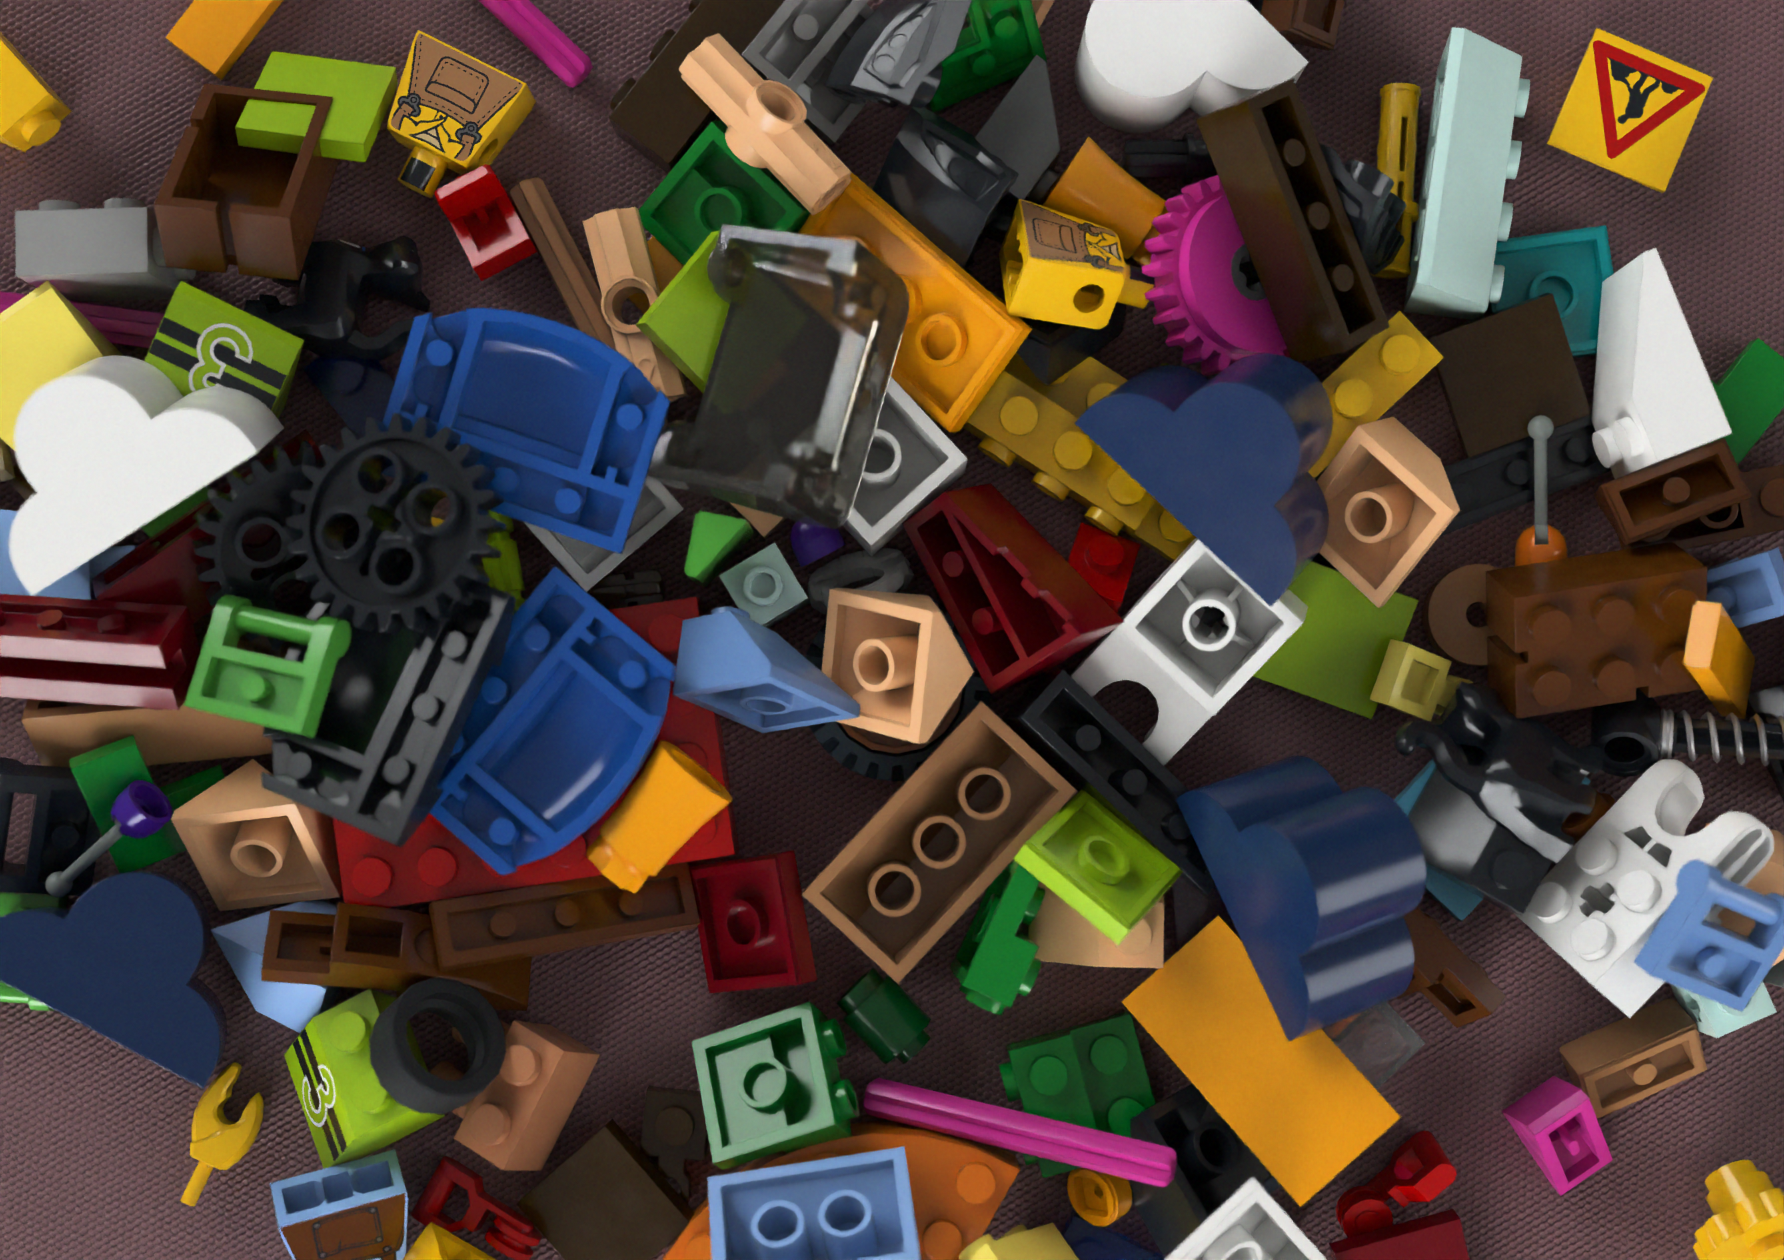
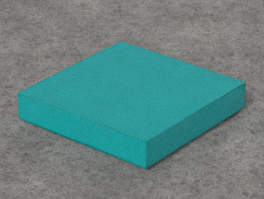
(1564, 264)

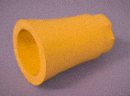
(1108, 196)
(656, 817)

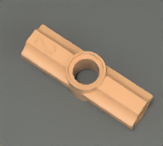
(765, 123)
(622, 270)

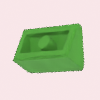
(714, 544)

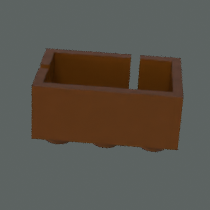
(238, 201)
(1592, 628)

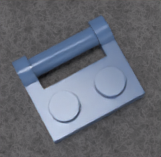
(1708, 956)

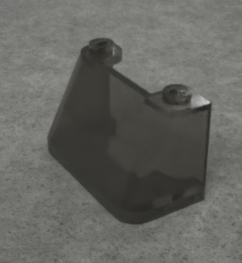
(791, 376)

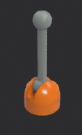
(1541, 540)

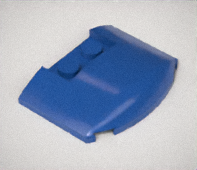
(545, 407)
(553, 728)

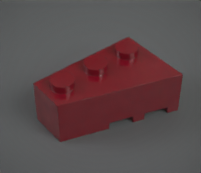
(1005, 586)

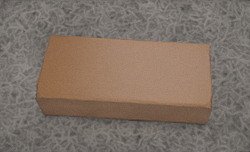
(1635, 1056)

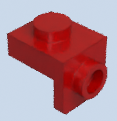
(485, 221)
(1103, 562)

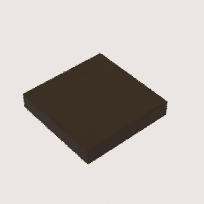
(1507, 372)
(607, 1202)

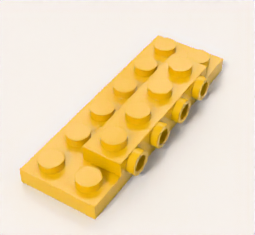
(1037, 429)

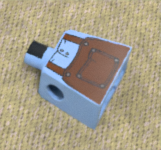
(345, 1211)

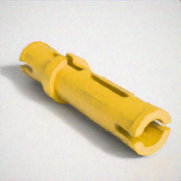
(1397, 160)

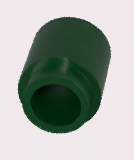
(885, 1017)

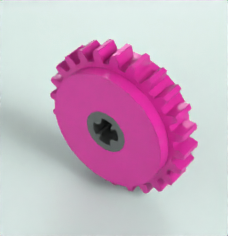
(1208, 283)

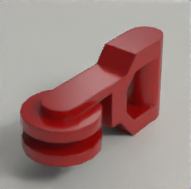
(1365, 1207)
(514, 1231)

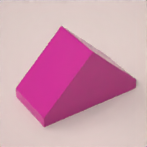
(1560, 1132)

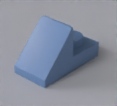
(1749, 587)

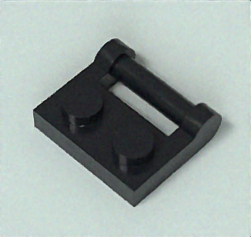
(58, 828)

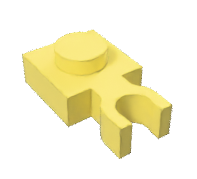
(1414, 681)

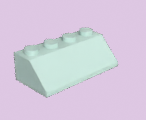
(1465, 178)

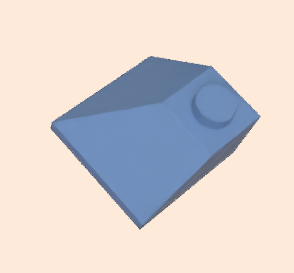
(754, 675)

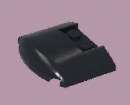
(392, 715)

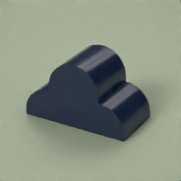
(1228, 459)
(1312, 886)
(125, 968)

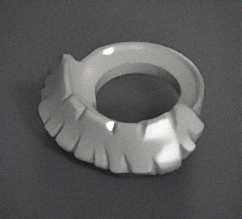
(886, 569)

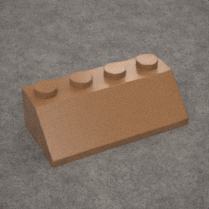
(164, 736)
(938, 842)

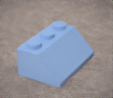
(816, 1210)

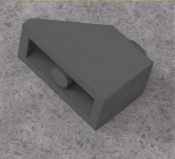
(1026, 135)

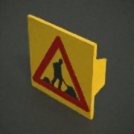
(1629, 110)

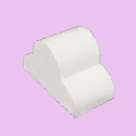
(1159, 57)
(115, 452)

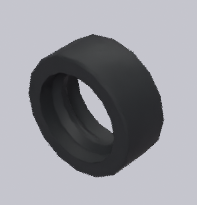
(405, 1077)

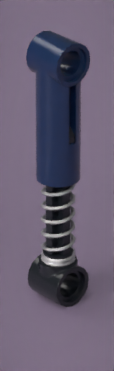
(1640, 733)

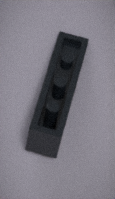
(1108, 764)

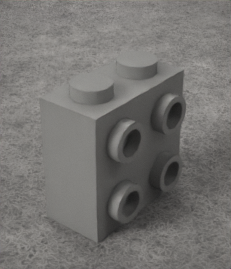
(95, 251)

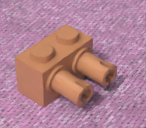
(530, 1099)

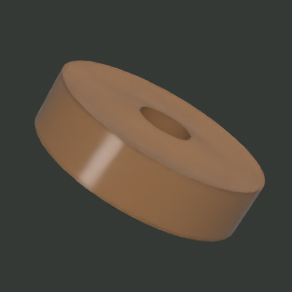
(1446, 617)

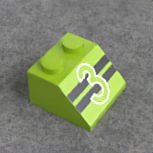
(219, 345)
(339, 1088)

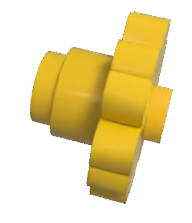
(1745, 1218)

